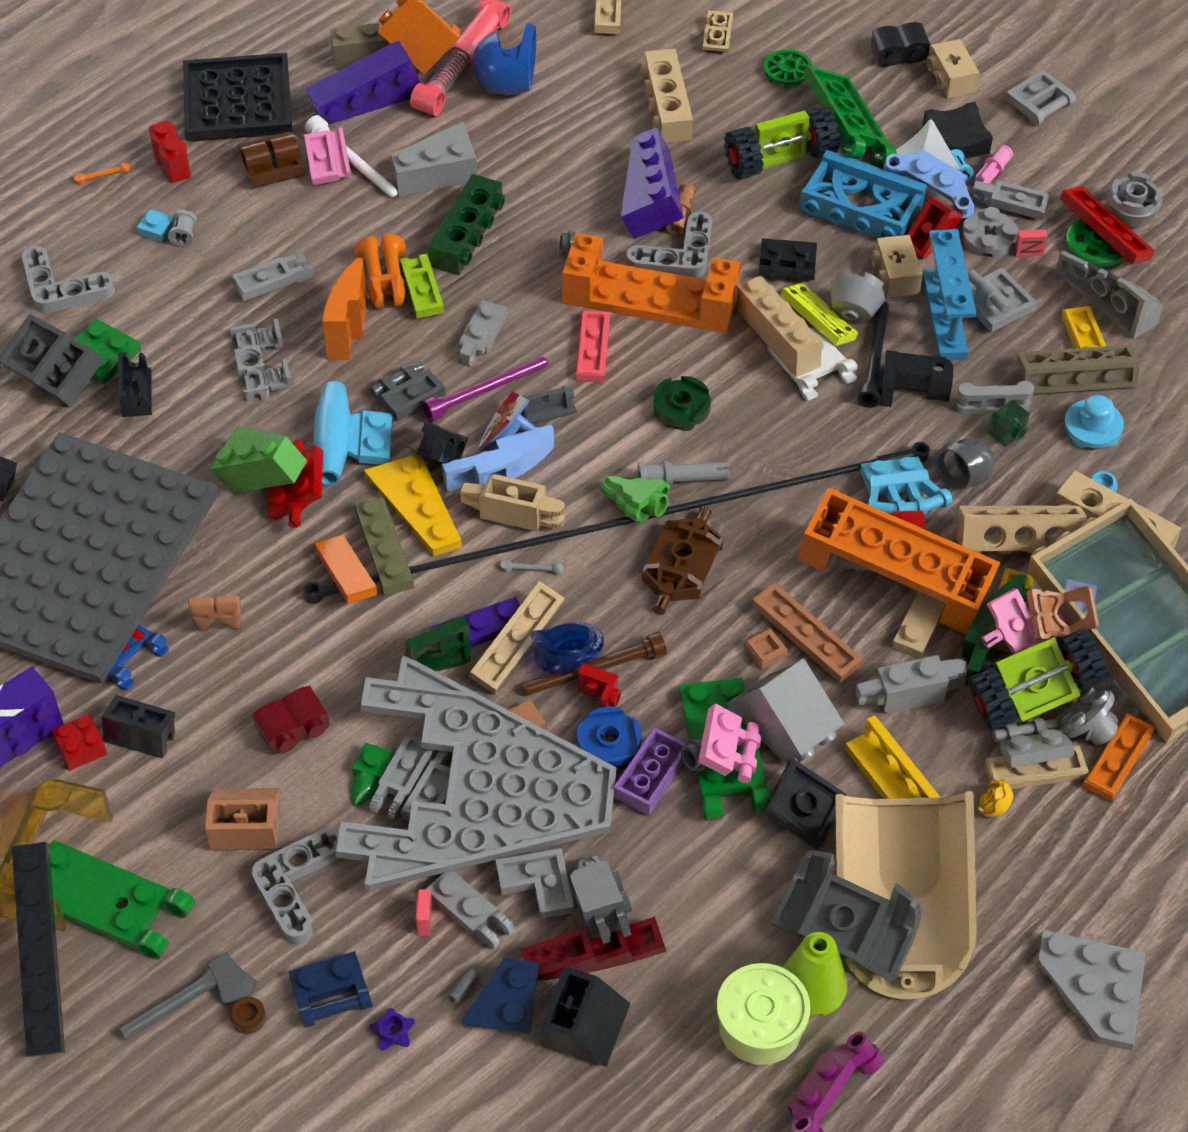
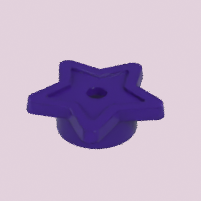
(393, 1020)

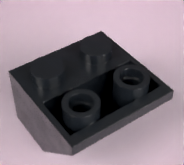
(583, 1017)

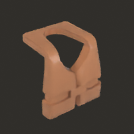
(1045, 606)
(222, 608)

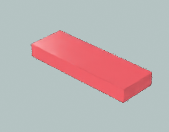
(593, 346)

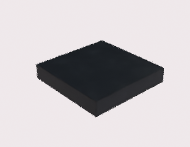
(803, 803)

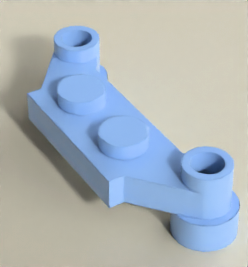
(937, 175)

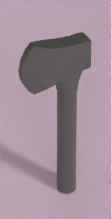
(222, 974)

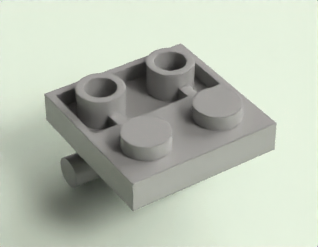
(999, 299)

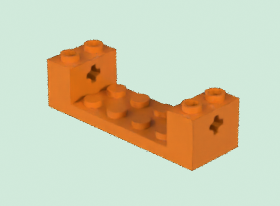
(649, 293)
(901, 554)

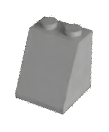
(790, 711)

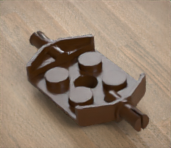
(676, 576)

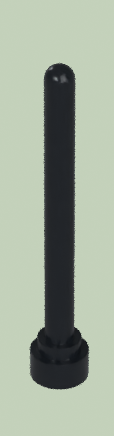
(870, 392)

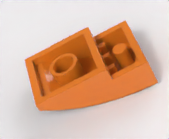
(345, 312)

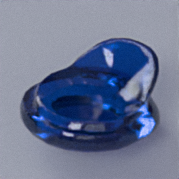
(566, 646)

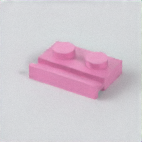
(327, 156)

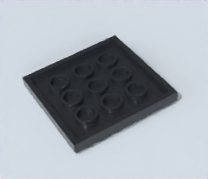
(236, 96)

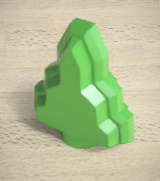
(637, 496)

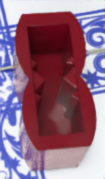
(291, 720)

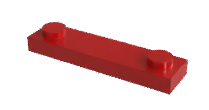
(1107, 225)

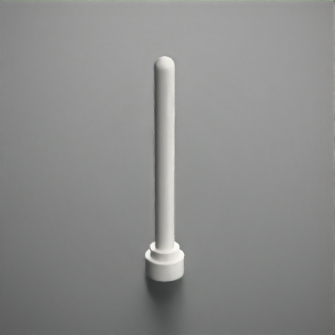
(318, 124)

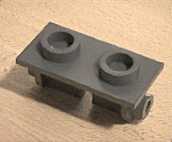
(550, 406)

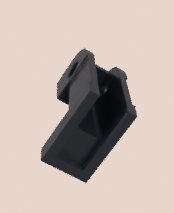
(916, 373)

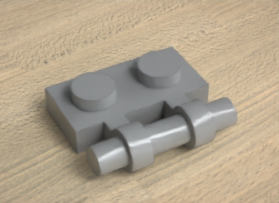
(1033, 742)

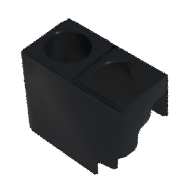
(440, 443)

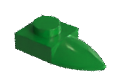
(368, 771)

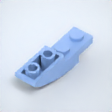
(511, 458)

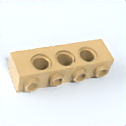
(667, 95)
(1097, 498)
(975, 520)

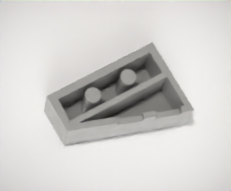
(434, 162)

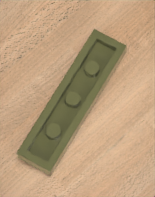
(384, 546)

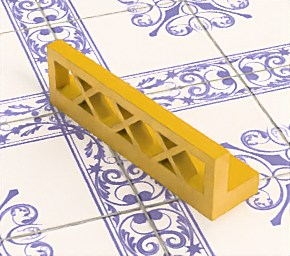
(887, 764)

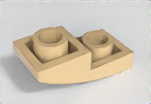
(718, 31)

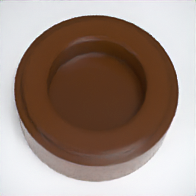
(247, 1015)

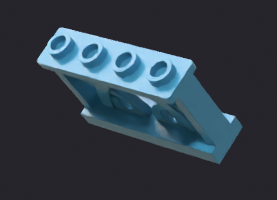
(854, 176)

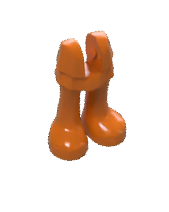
(388, 284)

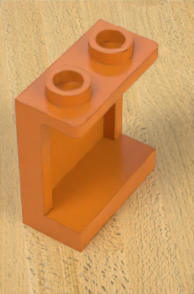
(419, 31)

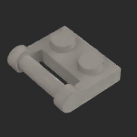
(1037, 90)

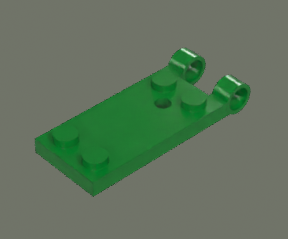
(854, 120)
(695, 701)
(92, 888)

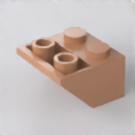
(243, 818)

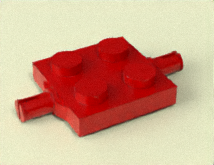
(294, 497)

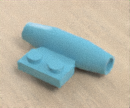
(339, 434)

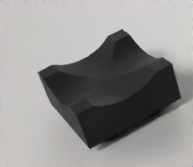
(962, 129)

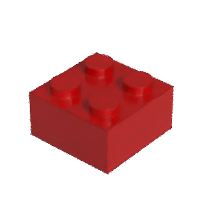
(79, 742)

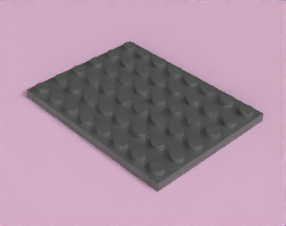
(91, 552)

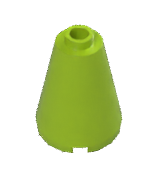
(820, 971)

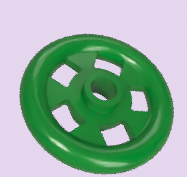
(1091, 242)

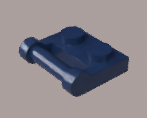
(328, 980)

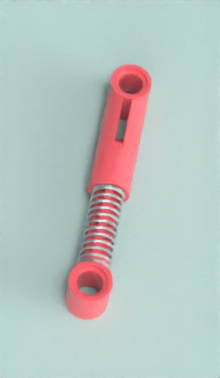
(432, 95)

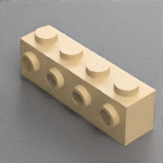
(779, 326)

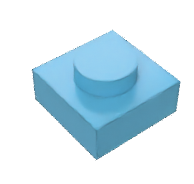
(155, 226)

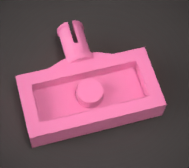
(1012, 623)

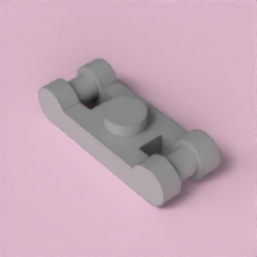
(992, 398)

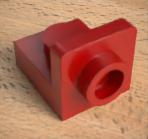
(599, 684)

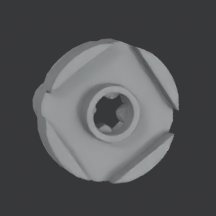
(989, 221)

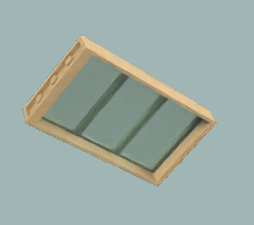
(1138, 603)

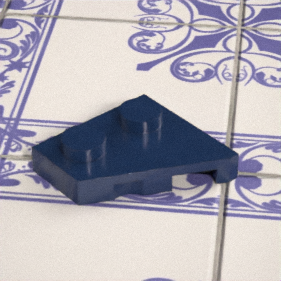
(507, 998)

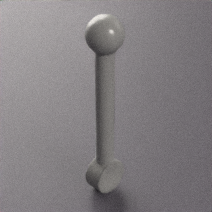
(506, 566)

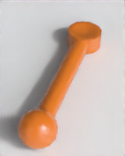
(81, 178)

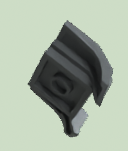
(862, 923)

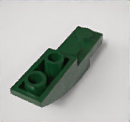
(984, 624)

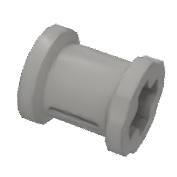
(181, 233)

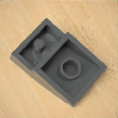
(50, 359)

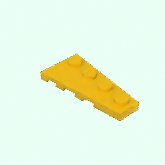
(417, 501)

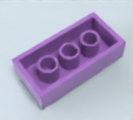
(650, 772)

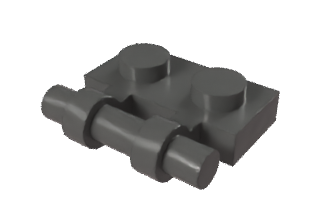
(408, 396)

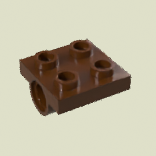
(271, 159)

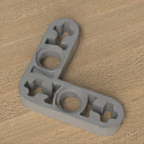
(681, 257)
(51, 289)
(285, 874)

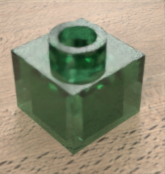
(1009, 423)

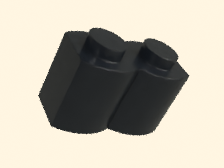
(900, 44)

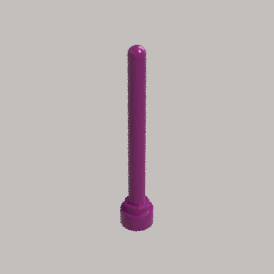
(436, 407)

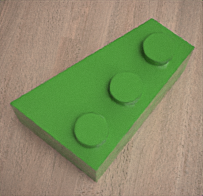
(257, 461)

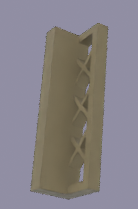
(1079, 371)

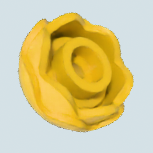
(997, 799)

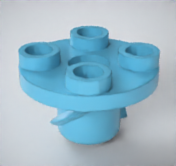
(1094, 423)

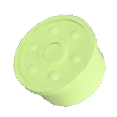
(762, 1013)

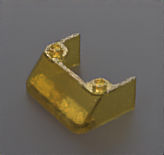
(24, 823)

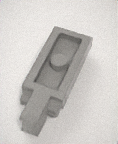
(1011, 198)
(481, 331)

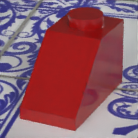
(934, 216)

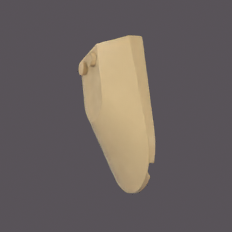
(930, 854)

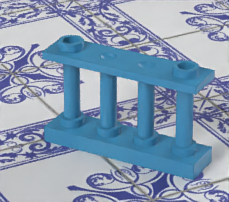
(948, 294)

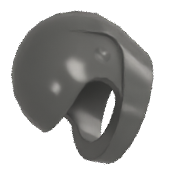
(972, 458)

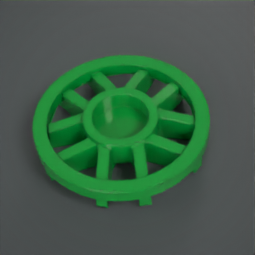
(786, 67)

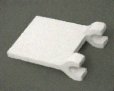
(830, 361)

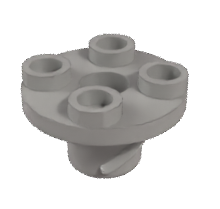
(1090, 716)

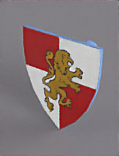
(507, 420)

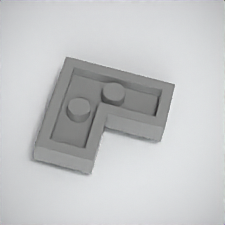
(538, 871)

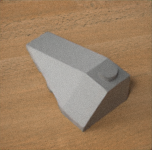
(1115, 297)

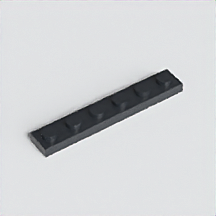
(38, 949)

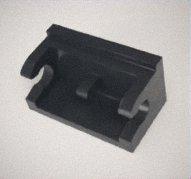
(134, 386)
(138, 726)

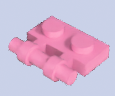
(720, 743)

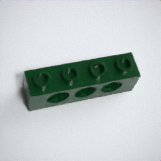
(466, 224)

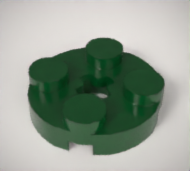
(682, 415)

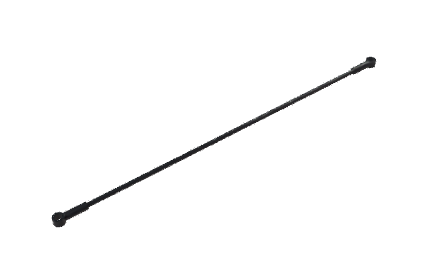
(331, 588)

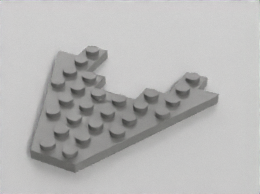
(506, 790)

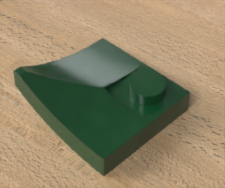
(442, 646)

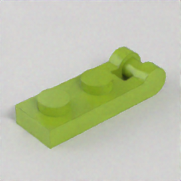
(422, 286)

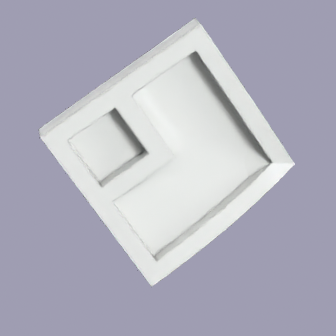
(931, 141)

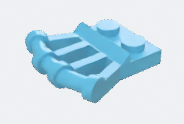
(902, 476)

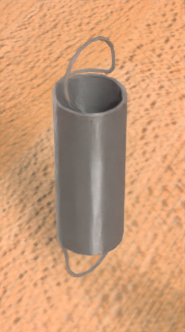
(462, 986)

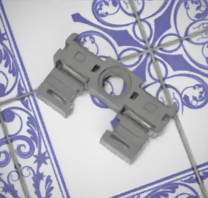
(255, 376)

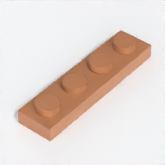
(807, 632)

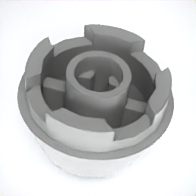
(1134, 199)
(856, 296)

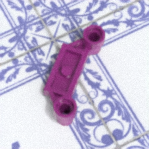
(829, 1078)

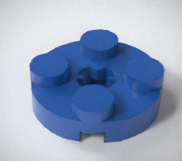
(611, 721)

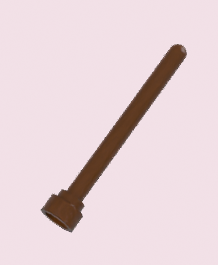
(652, 646)

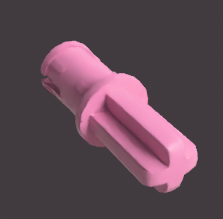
(994, 165)

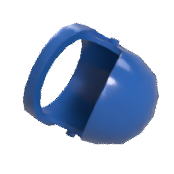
(506, 69)

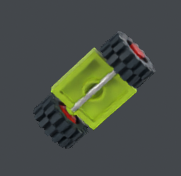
(781, 141)
(1038, 679)

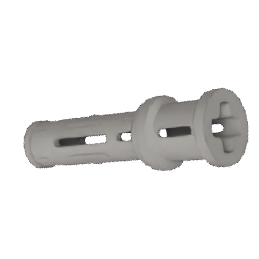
(684, 472)

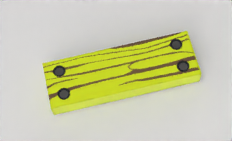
(819, 314)

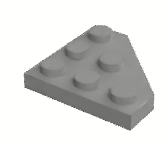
(1096, 983)

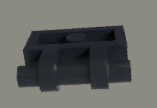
(788, 259)

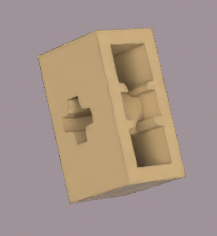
(953, 68)
(897, 266)

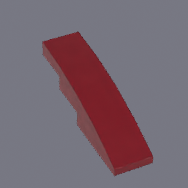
(591, 955)

